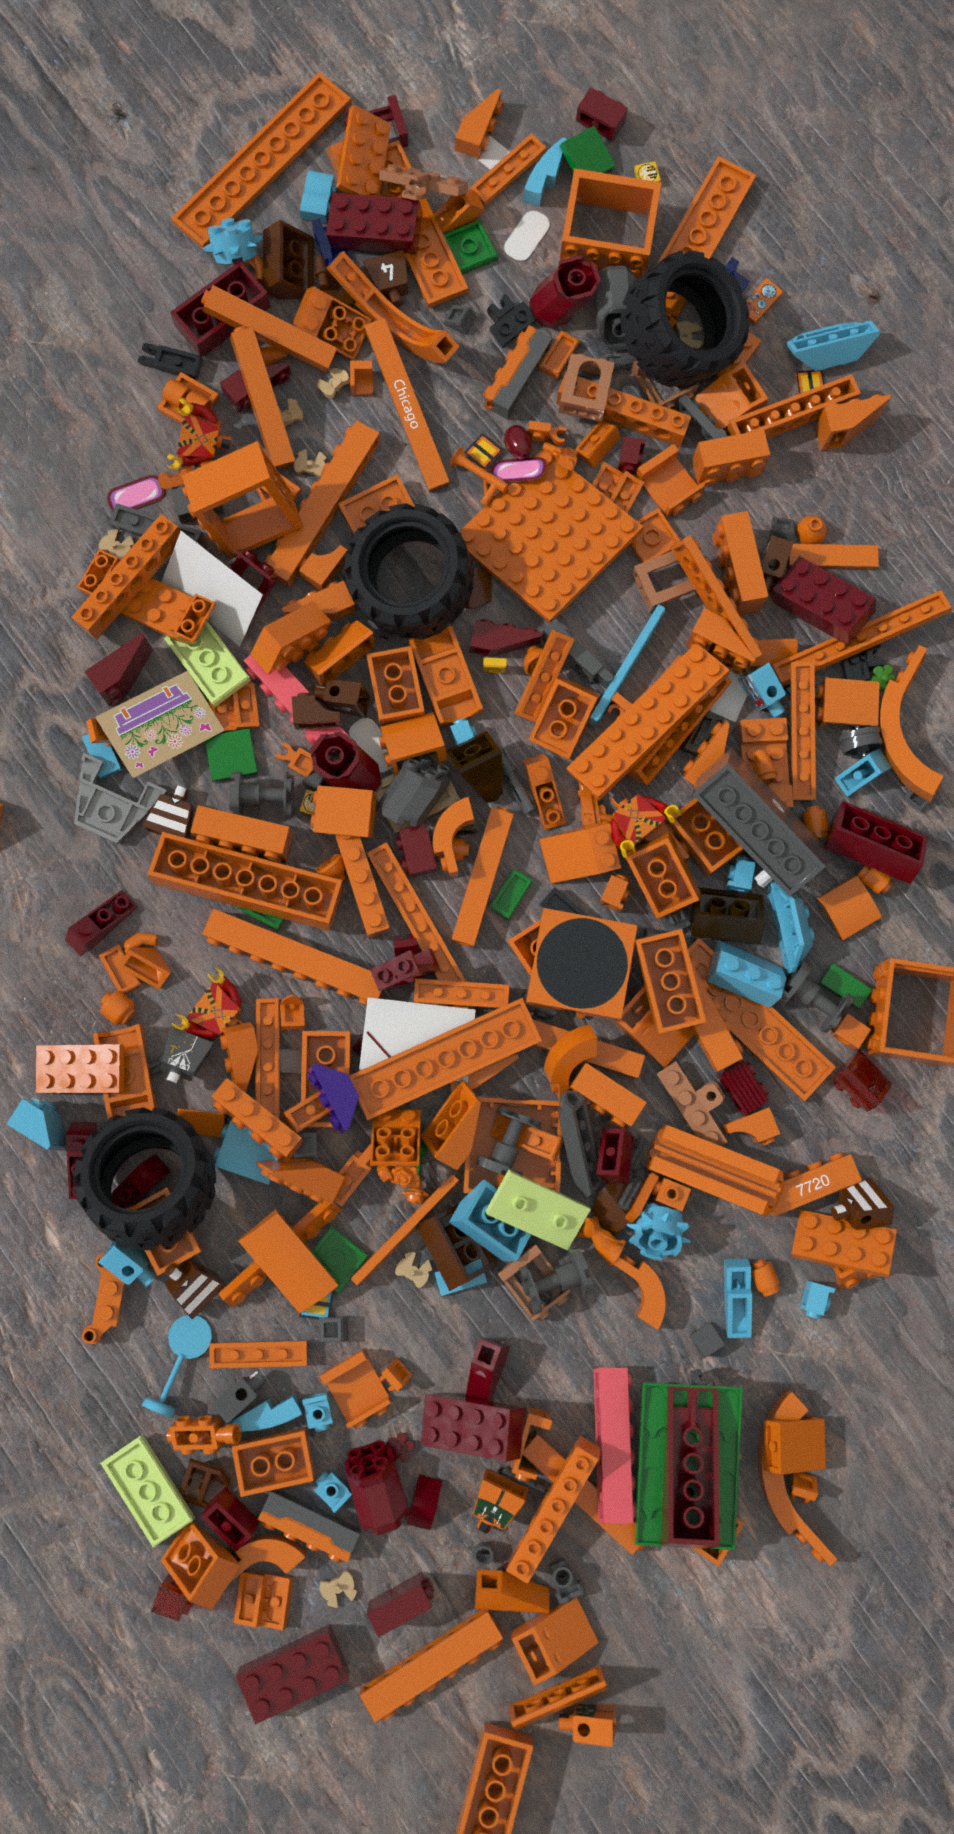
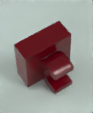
(405, 945)

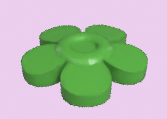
(883, 676)

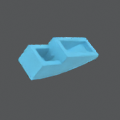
(544, 174)
(738, 1298)
(267, 1415)

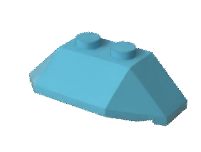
(833, 344)
(791, 926)

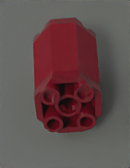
(564, 291)
(344, 763)
(376, 1487)

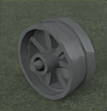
(861, 741)

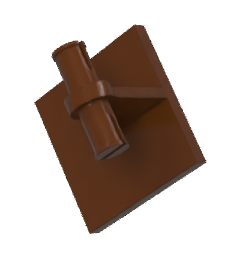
(330, 285)

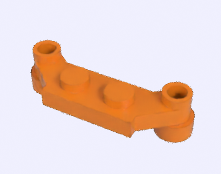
(107, 1304)

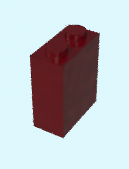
(400, 1604)

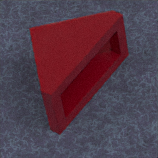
(424, 1502)

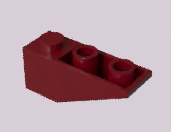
(235, 390)
(497, 639)
(99, 923)
(75, 1139)
(140, 1182)
(486, 1368)

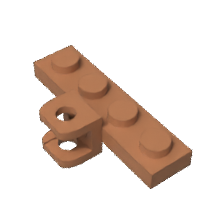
(419, 183)
(694, 1103)

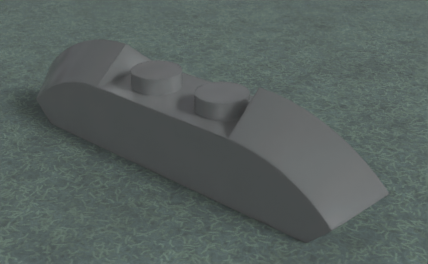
(579, 1142)

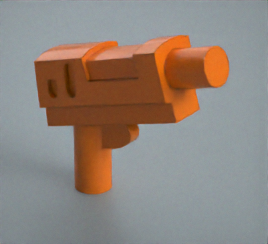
(566, 456)
(590, 811)

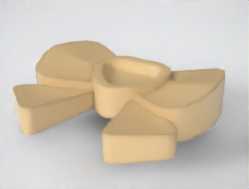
(685, 332)
(339, 379)
(293, 414)
(303, 465)
(109, 543)
(418, 1276)
(336, 1586)

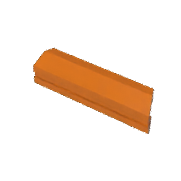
(715, 1170)

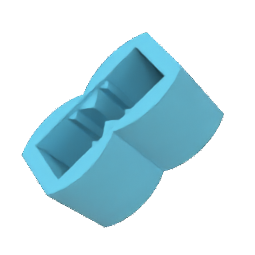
(317, 196)

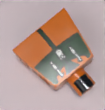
(498, 1501)
(591, 1724)

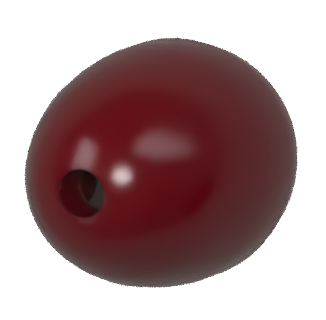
(518, 441)

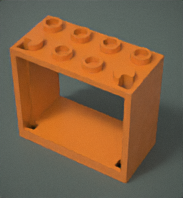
(612, 193)
(231, 478)
(879, 1017)

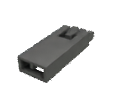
(581, 659)

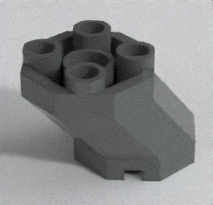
(609, 305)
(415, 790)

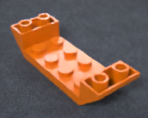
(155, 604)

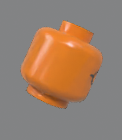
(117, 1007)

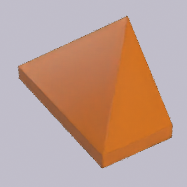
(146, 965)

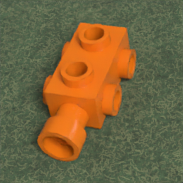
(207, 1434)

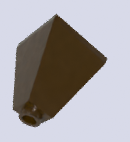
(480, 765)

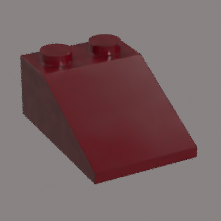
(120, 669)

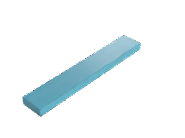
(627, 665)

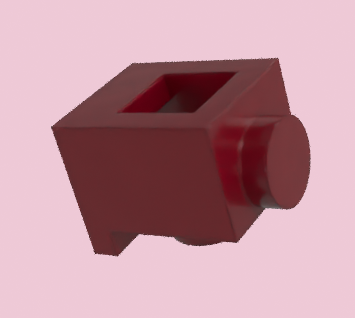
(631, 454)

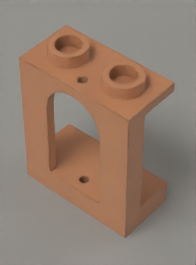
(651, 394)
(581, 406)
(645, 586)
(506, 1274)

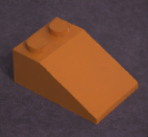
(564, 716)
(580, 852)
(454, 1127)
(199, 1565)

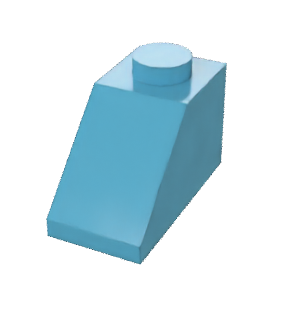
(863, 772)

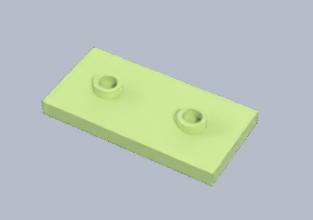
(211, 665)
(537, 1210)
(148, 1490)

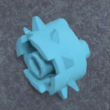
(232, 241)
(659, 1232)

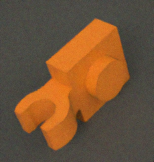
(543, 432)

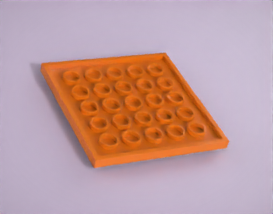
(549, 537)

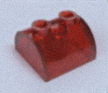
(862, 1081)

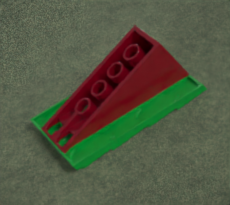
(693, 1444)

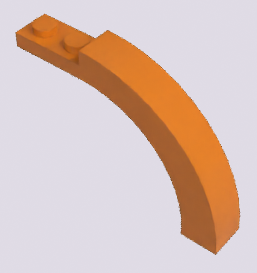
(420, 340)
(904, 763)
(785, 1409)

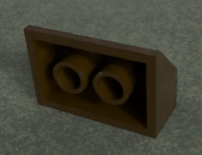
(728, 916)

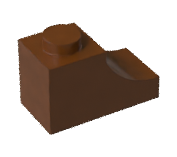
(310, 715)

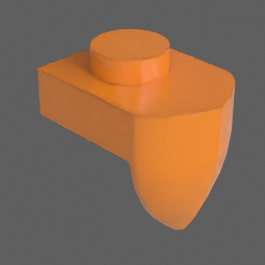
(292, 1013)

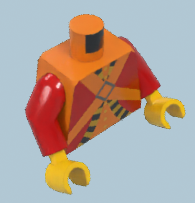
(198, 436)
(637, 819)
(215, 1009)

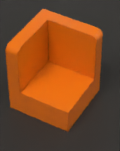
(361, 378)

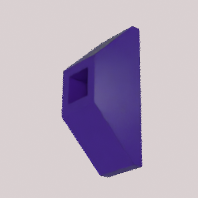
(336, 1094)

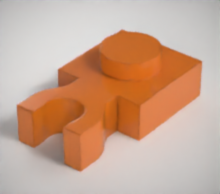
(299, 761)

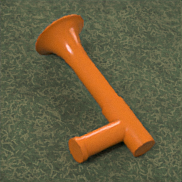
(496, 483)

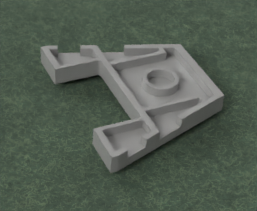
(105, 811)

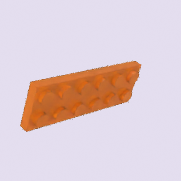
(712, 589)

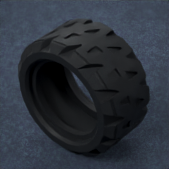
(715, 298)
(380, 536)
(120, 1140)

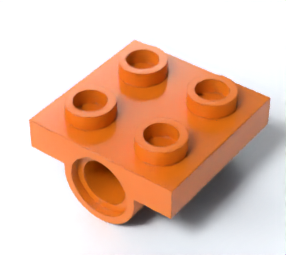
(185, 388)

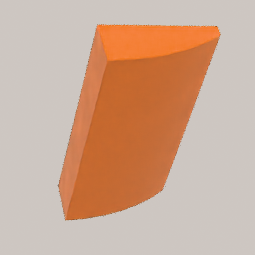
(288, 1261)
(557, 1697)

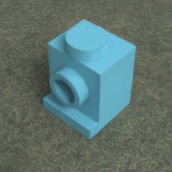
(462, 731)
(741, 875)
(816, 1299)
(318, 1402)
(333, 1479)

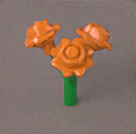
(406, 1177)

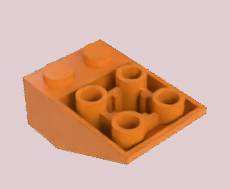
(331, 322)
(731, 396)
(844, 421)
(722, 642)
(640, 1027)
(396, 1138)
(304, 1176)
(553, 1640)

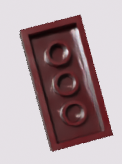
(374, 223)
(205, 331)
(824, 600)
(876, 842)
(472, 1426)
(292, 1674)

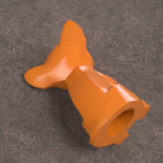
(604, 1242)

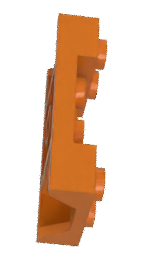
(446, 677)
(772, 736)
(137, 1078)

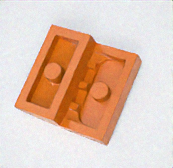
(617, 486)
(238, 710)
(849, 907)
(263, 1600)

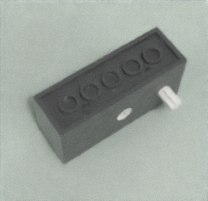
(760, 823)

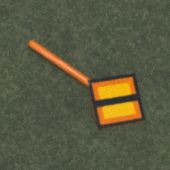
(808, 380)
(483, 453)

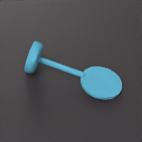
(188, 1340)

